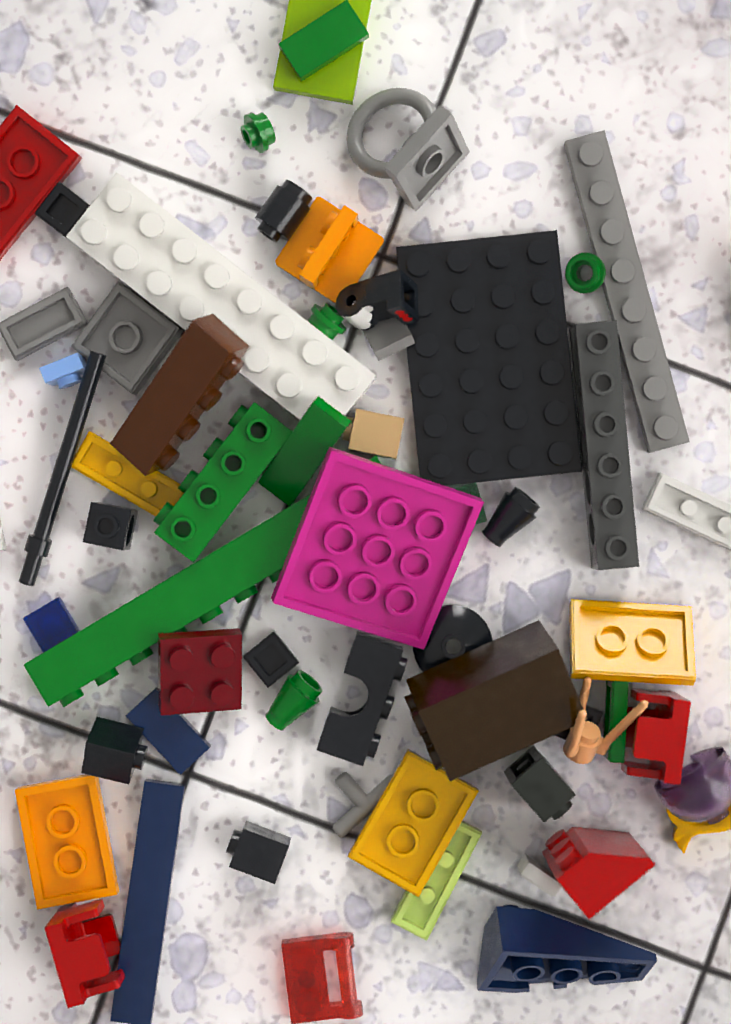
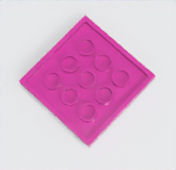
(376, 549)

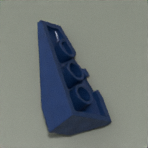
(536, 947)

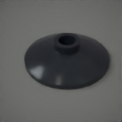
(452, 623)

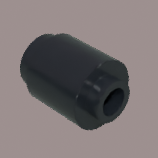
(283, 211)

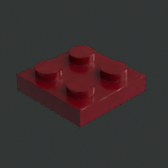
(199, 671)

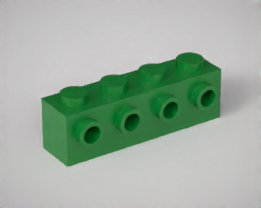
(223, 481)

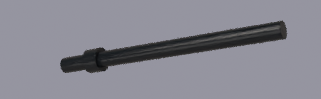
(38, 543)

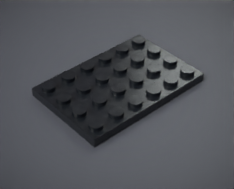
(491, 360)

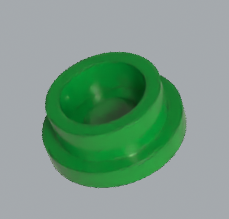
(257, 132)
(574, 268)
(327, 320)

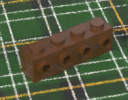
(180, 394)

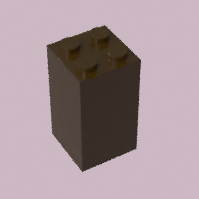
(493, 701)

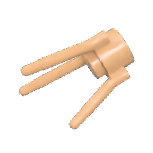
(585, 737)

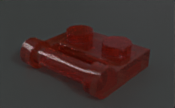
(308, 978)

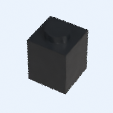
(114, 750)
(258, 851)

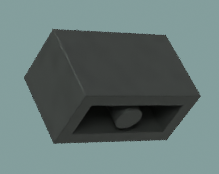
(540, 785)

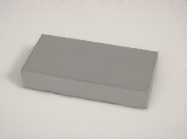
(42, 324)

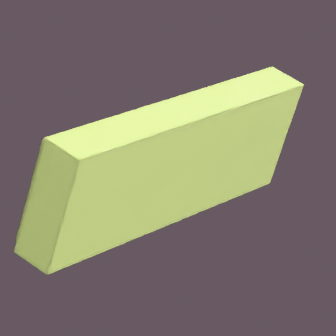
(422, 912)

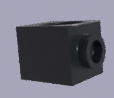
(110, 526)

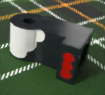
(379, 300)

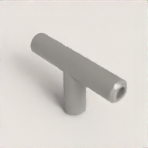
(363, 802)

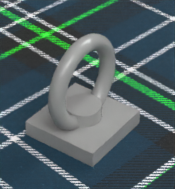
(424, 157)

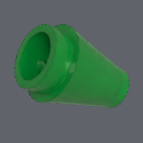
(294, 699)

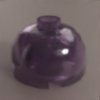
(703, 788)

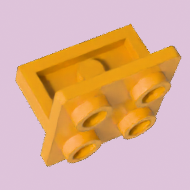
(329, 249)

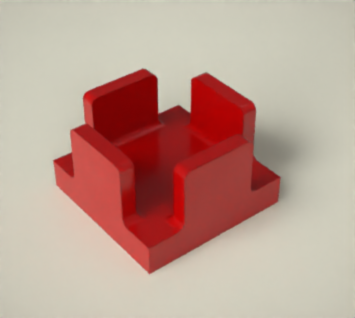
(658, 736)
(82, 951)

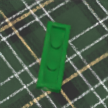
(304, 451)

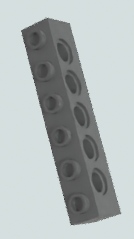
(604, 445)

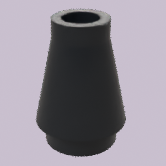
(510, 516)

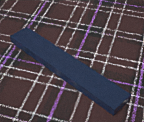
(148, 901)

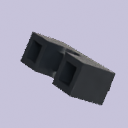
(352, 733)

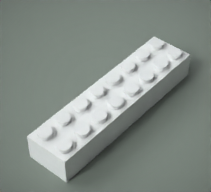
(192, 280)

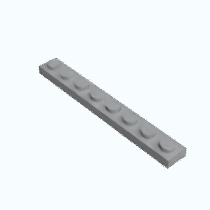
(626, 291)

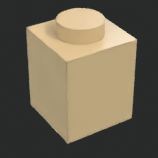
(374, 434)

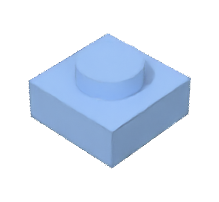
(65, 371)

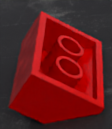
(595, 865)

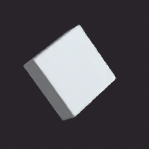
(538, 875)

